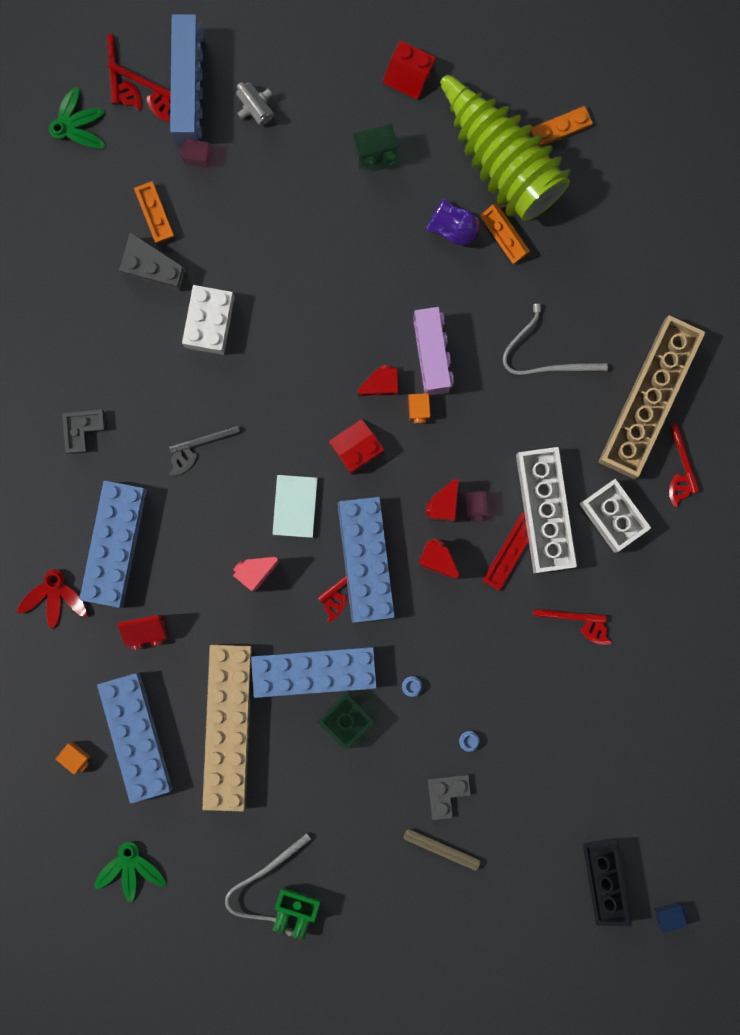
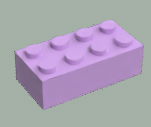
(431, 351)

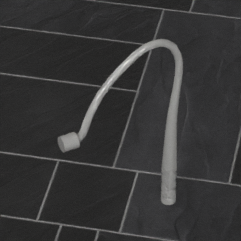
(569, 367)
(282, 857)

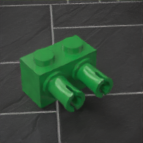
(295, 904)

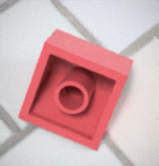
(254, 571)

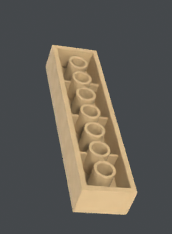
(651, 397)
(227, 728)

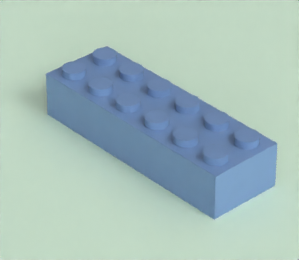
(186, 78)
(113, 544)
(365, 559)
(313, 672)
(135, 737)

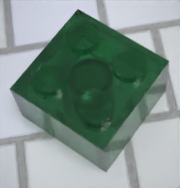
(375, 146)
(345, 721)

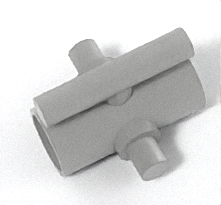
(254, 103)

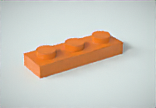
(562, 126)
(154, 212)
(504, 233)

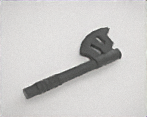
(185, 446)

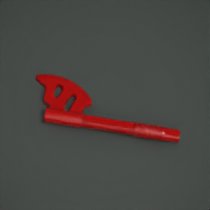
(115, 88)
(158, 90)
(690, 477)
(333, 592)
(588, 618)

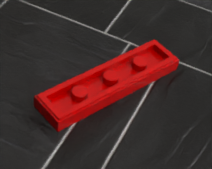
(508, 555)

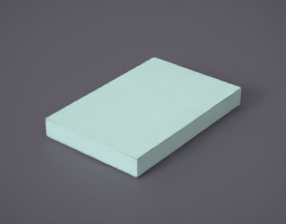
(295, 506)

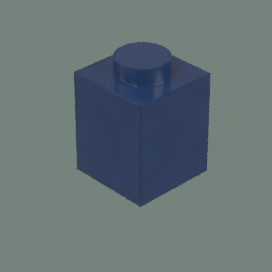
(671, 917)

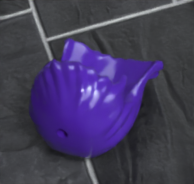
(454, 224)

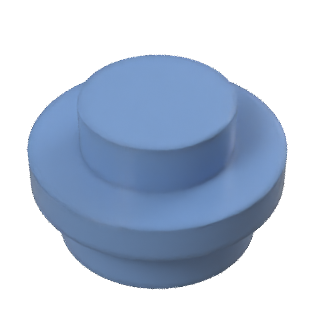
(411, 686)
(469, 741)

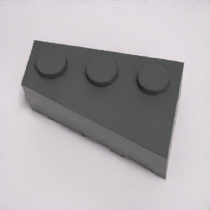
(150, 265)

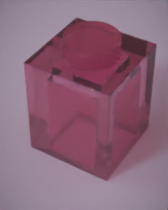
(195, 153)
(476, 505)

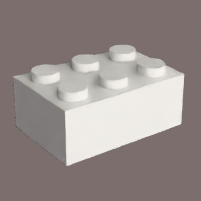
(208, 319)
(615, 516)

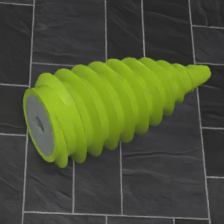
(506, 153)

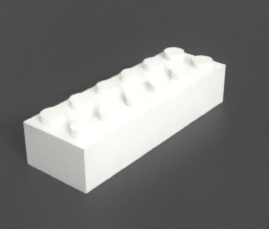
(546, 510)

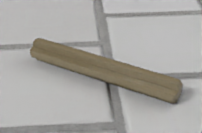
(441, 849)

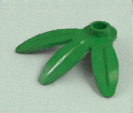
(69, 124)
(128, 866)

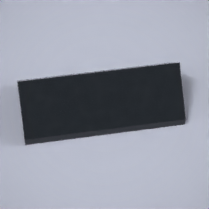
(607, 883)

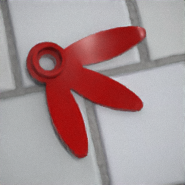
(53, 605)

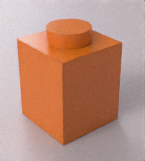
(419, 408)
(73, 758)

